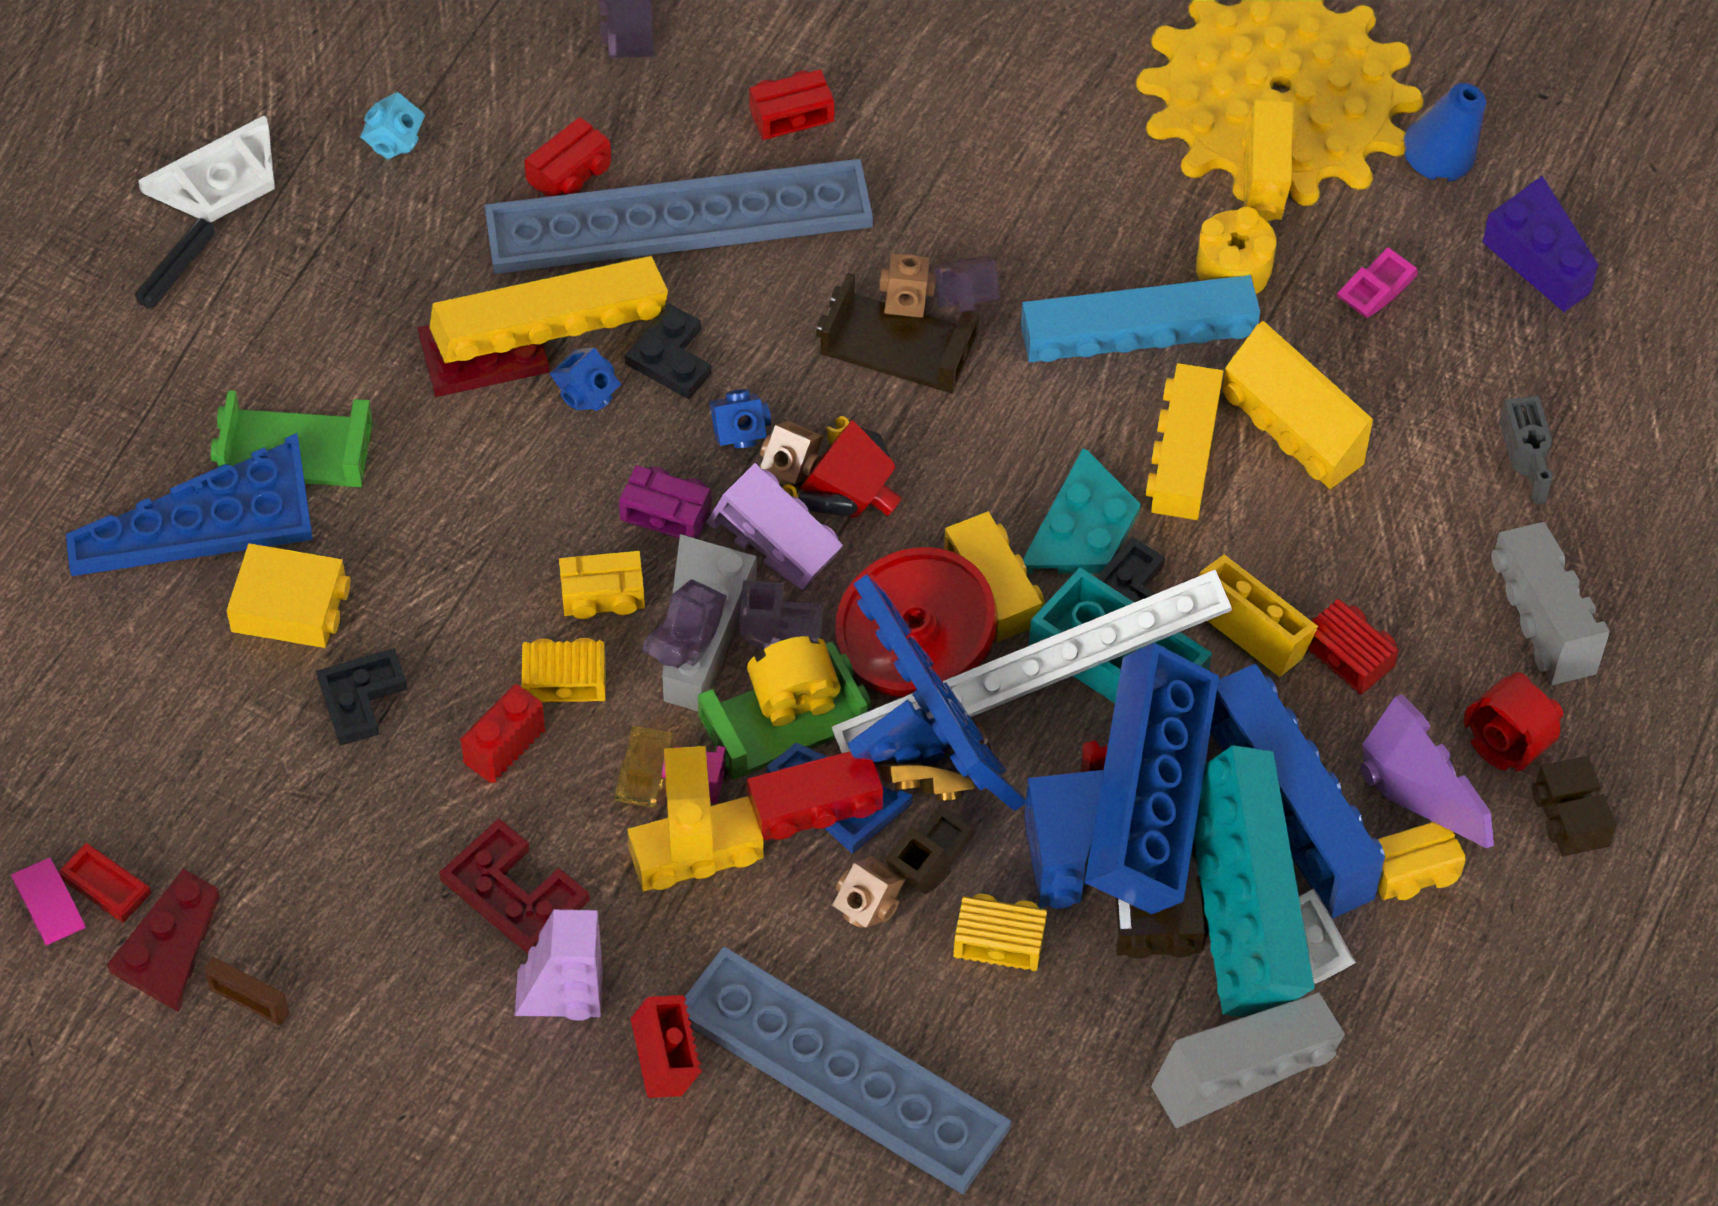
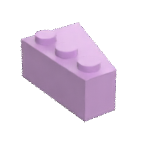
(776, 526)
(563, 969)

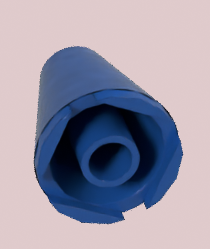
(1447, 134)

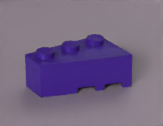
(1542, 245)

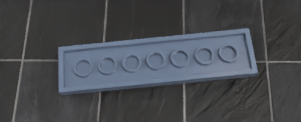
(845, 1070)

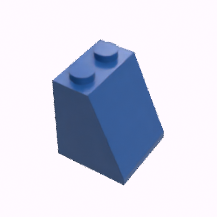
(1060, 833)

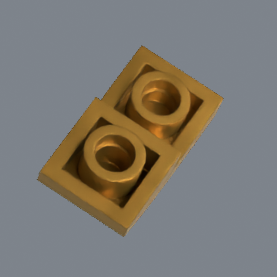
(938, 781)

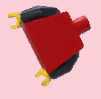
(849, 474)

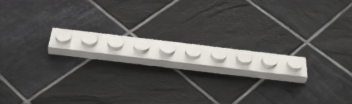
(1070, 651)

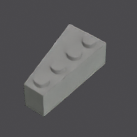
(724, 572)
(1550, 604)
(1245, 1057)

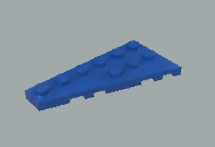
(209, 515)
(952, 721)

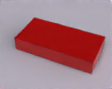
(104, 882)

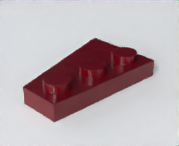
(165, 943)

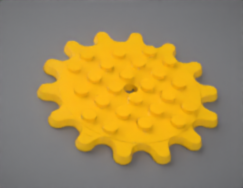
(1326, 60)

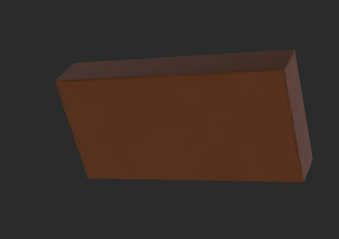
(246, 991)

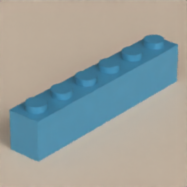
(1139, 318)

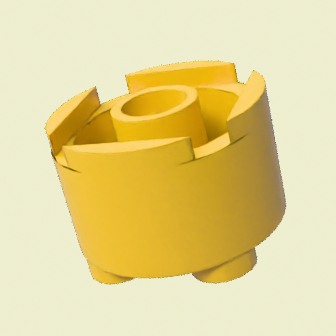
(1236, 246)
(794, 679)

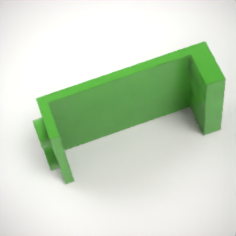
(330, 446)
(755, 742)

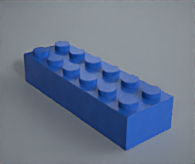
(1152, 779)
(1321, 826)

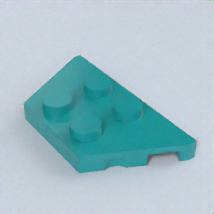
(1084, 521)

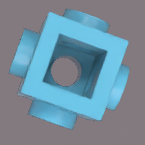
(392, 126)

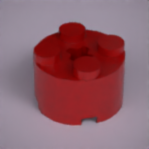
(1513, 723)

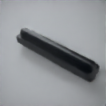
(175, 263)

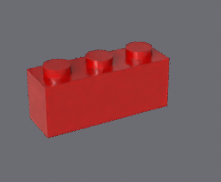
(814, 795)

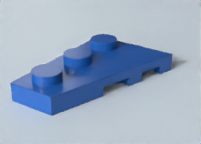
(901, 737)
(851, 831)

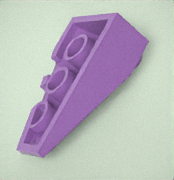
(1420, 776)

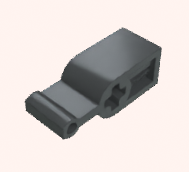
(1528, 442)

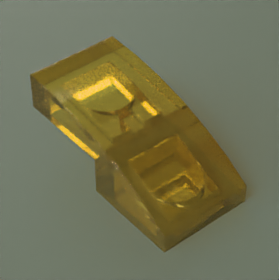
(641, 771)

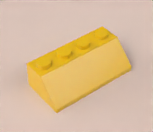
(1297, 406)

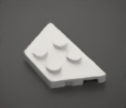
(217, 175)

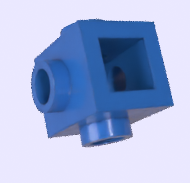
(585, 379)
(727, 412)

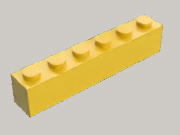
(547, 309)

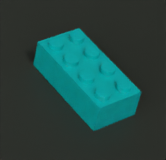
(1086, 599)

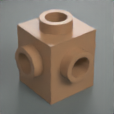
(907, 284)
(790, 452)
(868, 893)

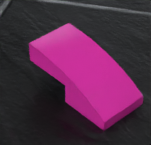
(1379, 284)
(48, 901)

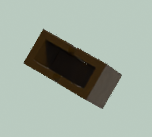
(1576, 817)

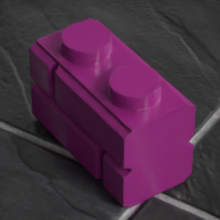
(665, 502)

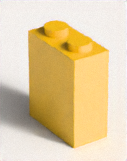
(1268, 158)
(288, 595)

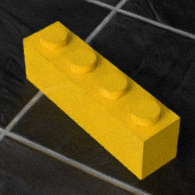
(1186, 441)

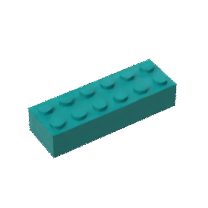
(1250, 885)

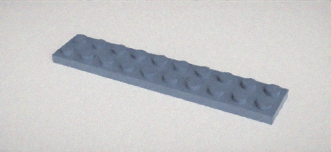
(678, 216)

